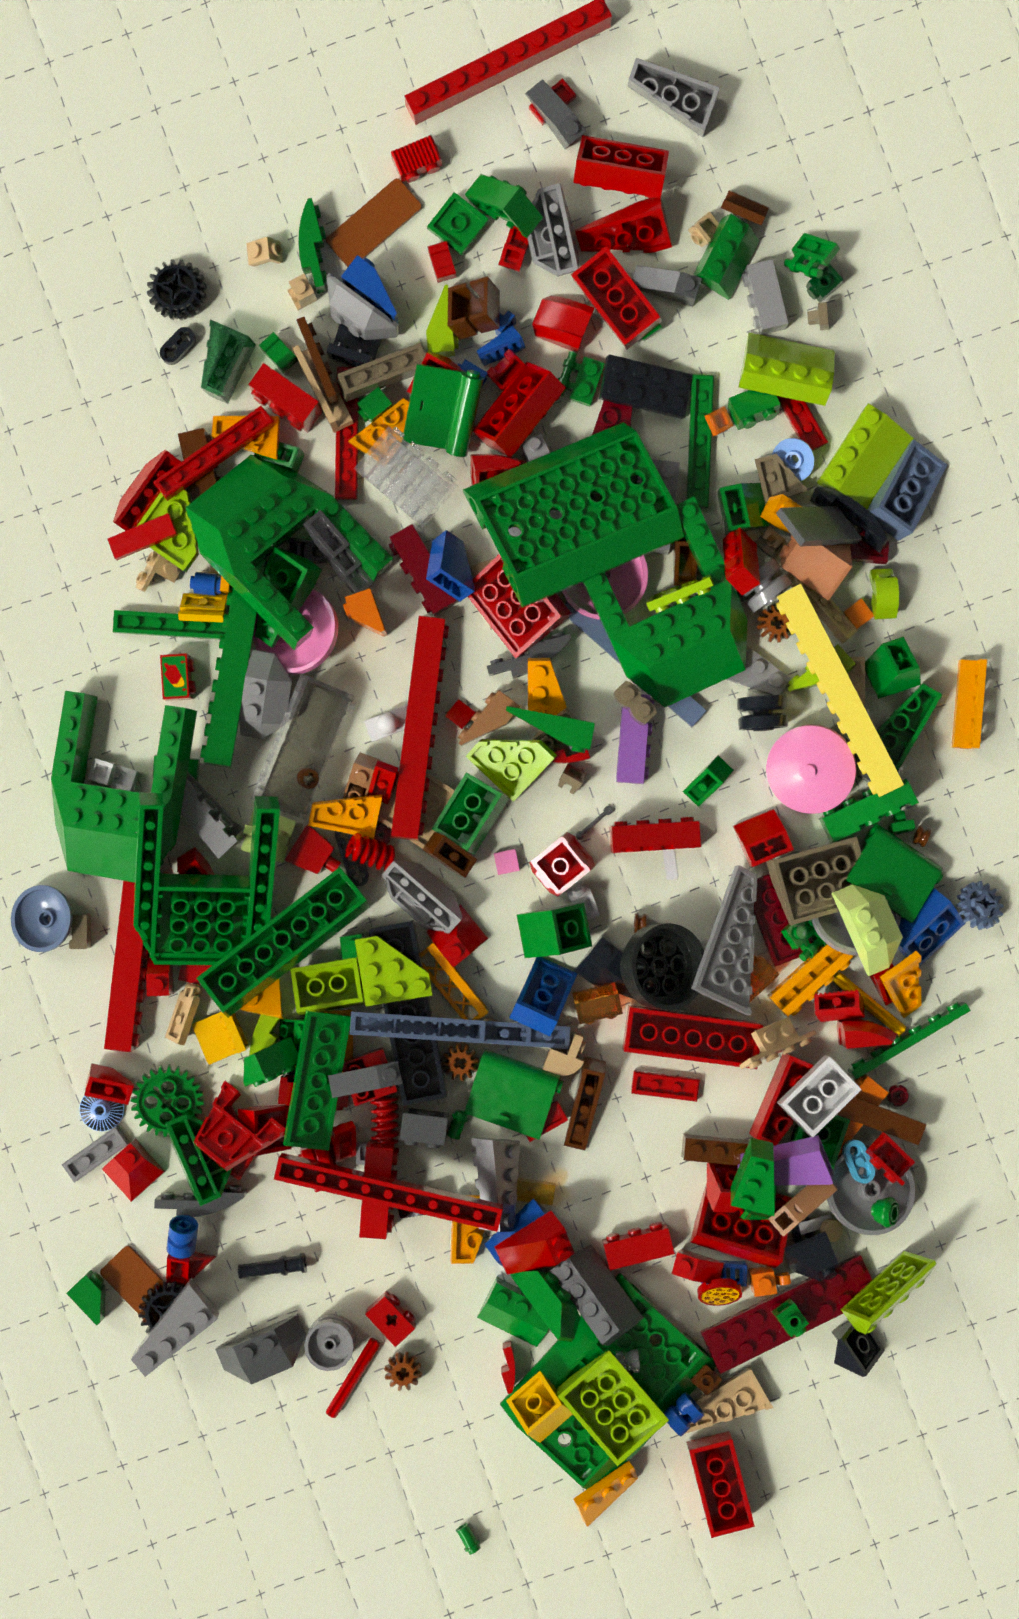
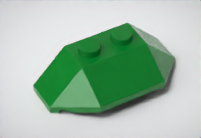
(203, 1174)
(550, 1302)

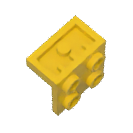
(220, 1037)

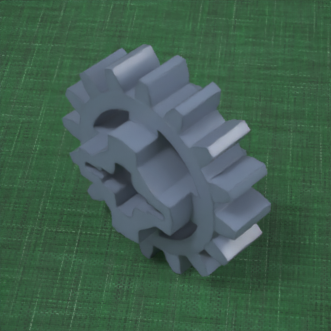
(980, 905)

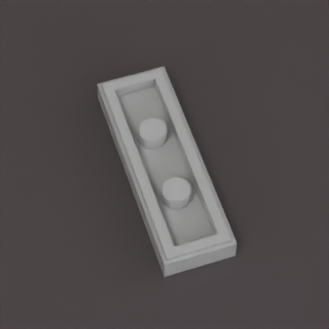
(95, 1153)

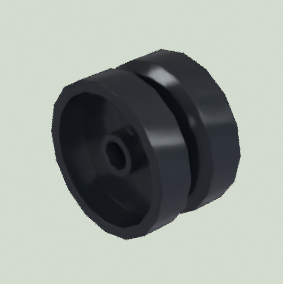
(762, 712)

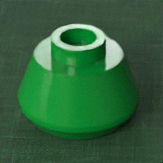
(885, 1211)

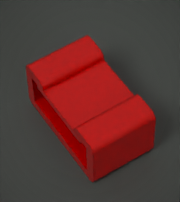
(441, 261)
(506, 369)

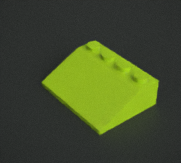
(787, 369)
(866, 456)
(887, 1291)
(611, 1406)

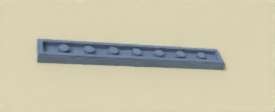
(686, 709)

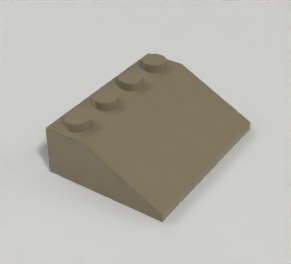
(810, 876)

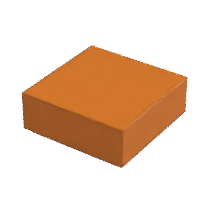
(719, 421)
(858, 613)

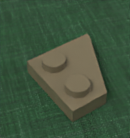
(777, 478)

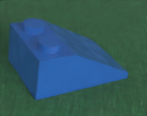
(365, 281)
(543, 996)

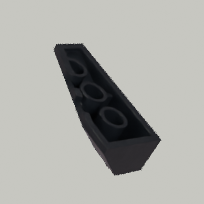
(602, 966)

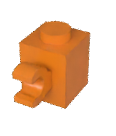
(764, 1280)

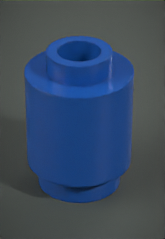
(205, 583)

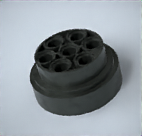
(637, 966)

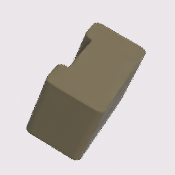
(81, 931)

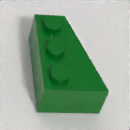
(504, 201)
(754, 1179)

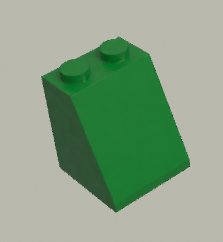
(554, 930)

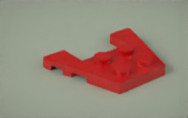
(226, 1138)

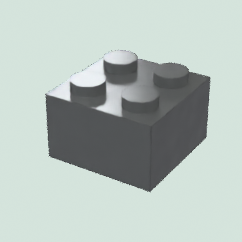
(424, 1127)

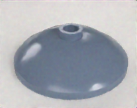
(31, 916)

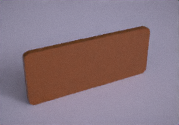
(374, 222)
(132, 1278)

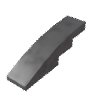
(337, 552)

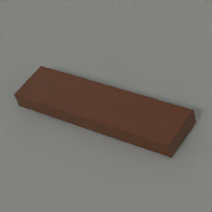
(883, 1120)

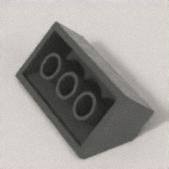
(597, 1295)

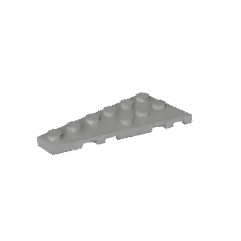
(729, 954)

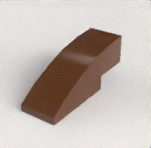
(683, 563)

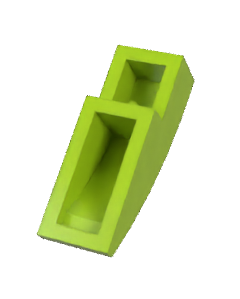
(263, 1033)

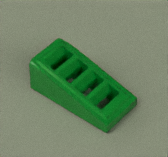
(292, 459)

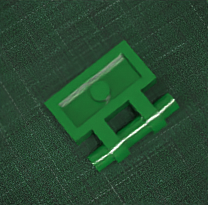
(815, 250)
(587, 379)
(798, 935)

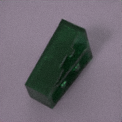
(225, 361)

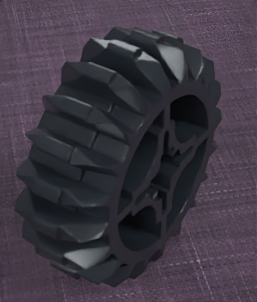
(159, 284)
(150, 1300)

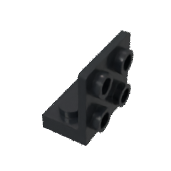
(352, 349)

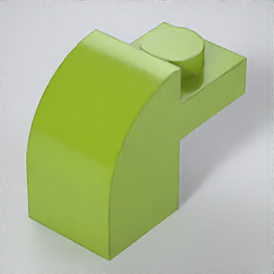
(885, 593)

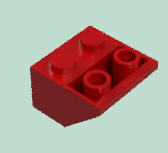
(763, 838)
(365, 1060)

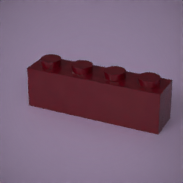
(415, 562)

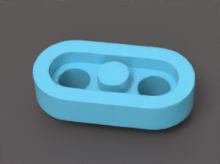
(858, 1160)

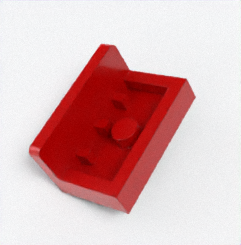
(890, 1157)

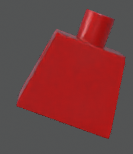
(313, 852)

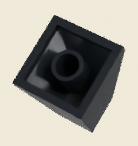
(813, 1258)

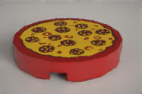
(719, 1292)

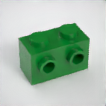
(752, 407)

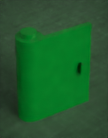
(447, 408)
(898, 869)
(514, 1090)

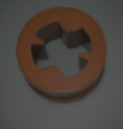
(305, 772)
(921, 836)
(639, 922)

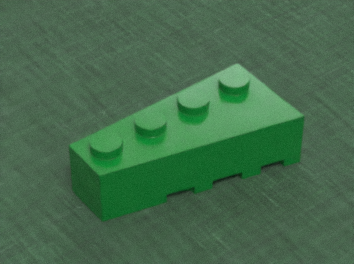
(865, 811)

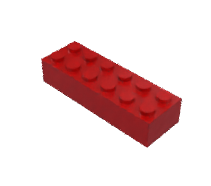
(689, 1036)

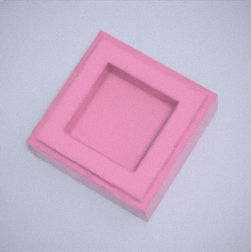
(506, 861)

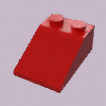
(535, 1246)

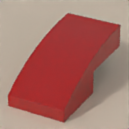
(514, 250)
(562, 759)
(508, 1371)

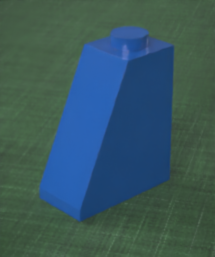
(450, 566)

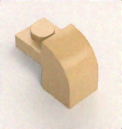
(567, 1062)

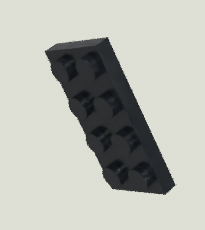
(645, 386)

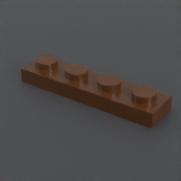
(316, 352)

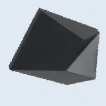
(856, 1350)

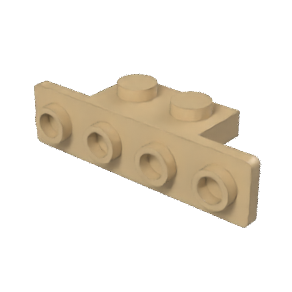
(158, 565)
(776, 1039)

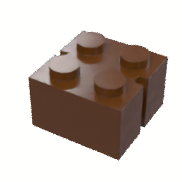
(472, 314)

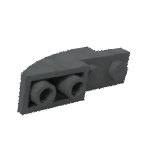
(542, 649)
(189, 1206)

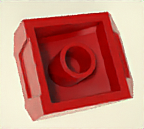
(562, 322)
(489, 465)
(562, 864)
(863, 1033)

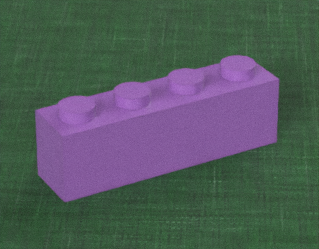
(633, 749)

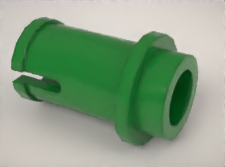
(457, 1124)
(468, 1539)

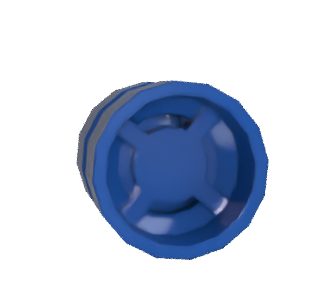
(182, 1236)
(683, 1413)

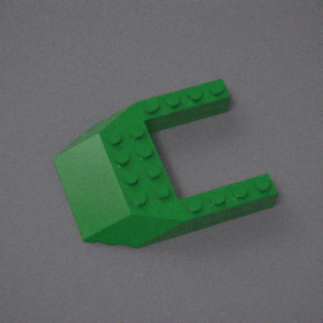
(259, 510)
(688, 642)
(101, 822)
(201, 912)

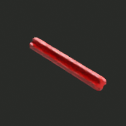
(353, 1377)

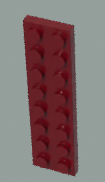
(758, 1330)

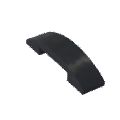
(855, 513)

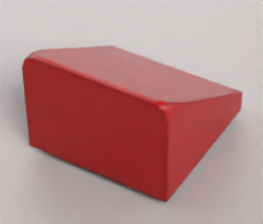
(460, 714)

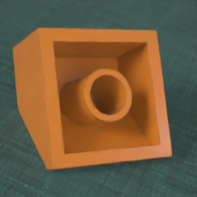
(364, 611)

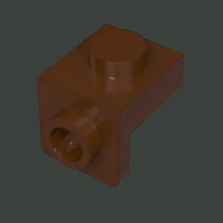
(707, 1379)

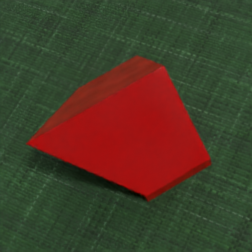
(184, 1269)

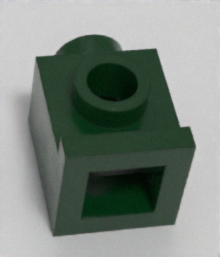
(819, 291)

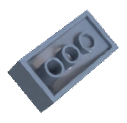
(907, 491)

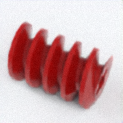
(370, 851)
(385, 1120)

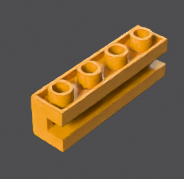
(807, 979)

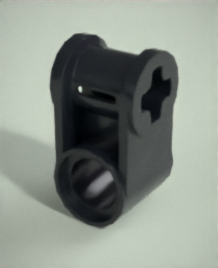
(305, 549)

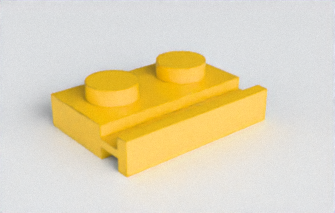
(202, 607)

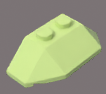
(869, 926)

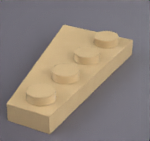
(732, 1399)

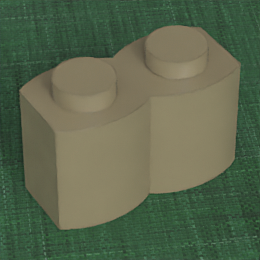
(630, 698)

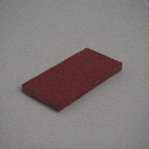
(771, 921)

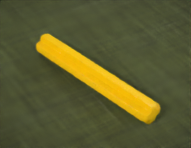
(871, 1005)

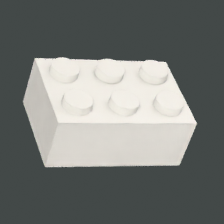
(819, 1095)

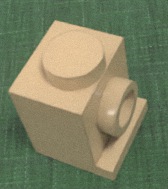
(301, 292)

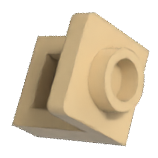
(703, 229)
(264, 251)

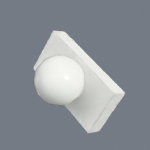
(386, 724)

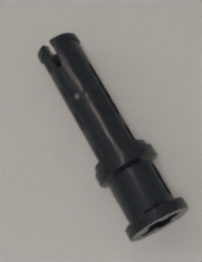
(282, 1265)

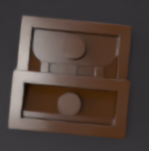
(745, 207)

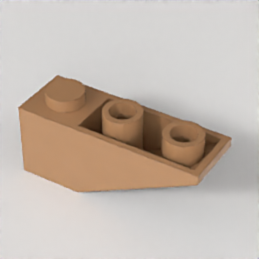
(490, 719)
(360, 776)
(801, 1206)

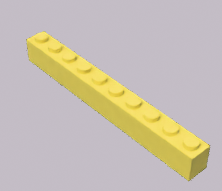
(840, 691)

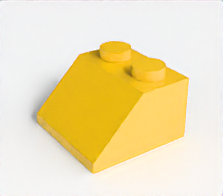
(538, 1407)

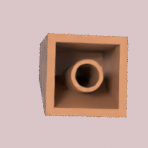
(817, 566)

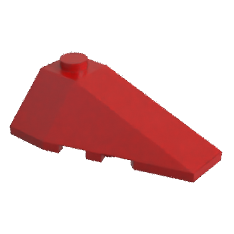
(635, 228)

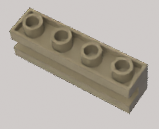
(380, 372)

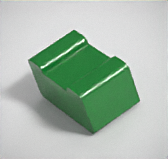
(278, 352)

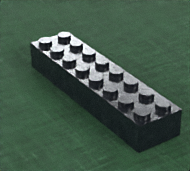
(417, 1058)

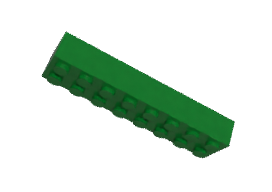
(283, 942)

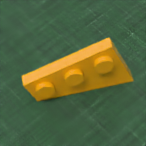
(347, 815)

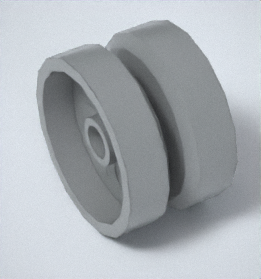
(769, 588)
(317, 1346)

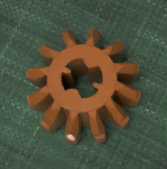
(771, 630)
(461, 1054)
(394, 1369)

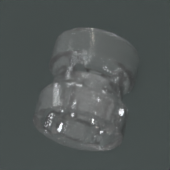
(629, 1360)

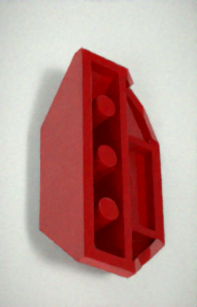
(143, 491)

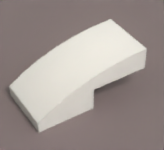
(113, 775)

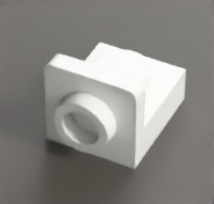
(583, 894)

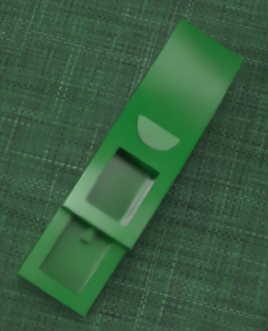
(310, 239)

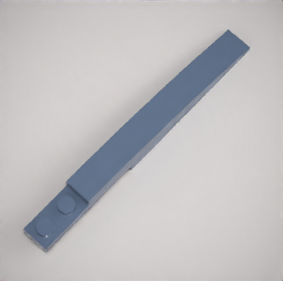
(456, 1030)

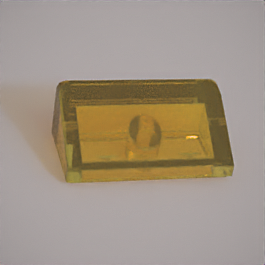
(530, 1189)

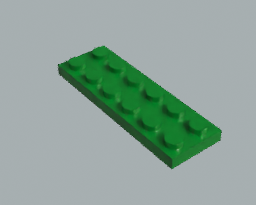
(311, 1102)

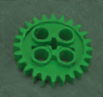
(182, 1088)

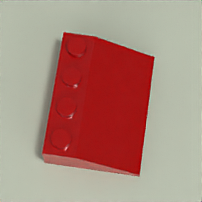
(514, 625)
(741, 1238)

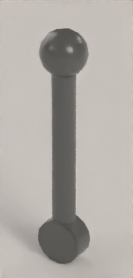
(606, 811)

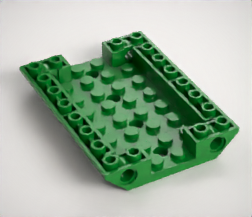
(590, 533)
(663, 1375)

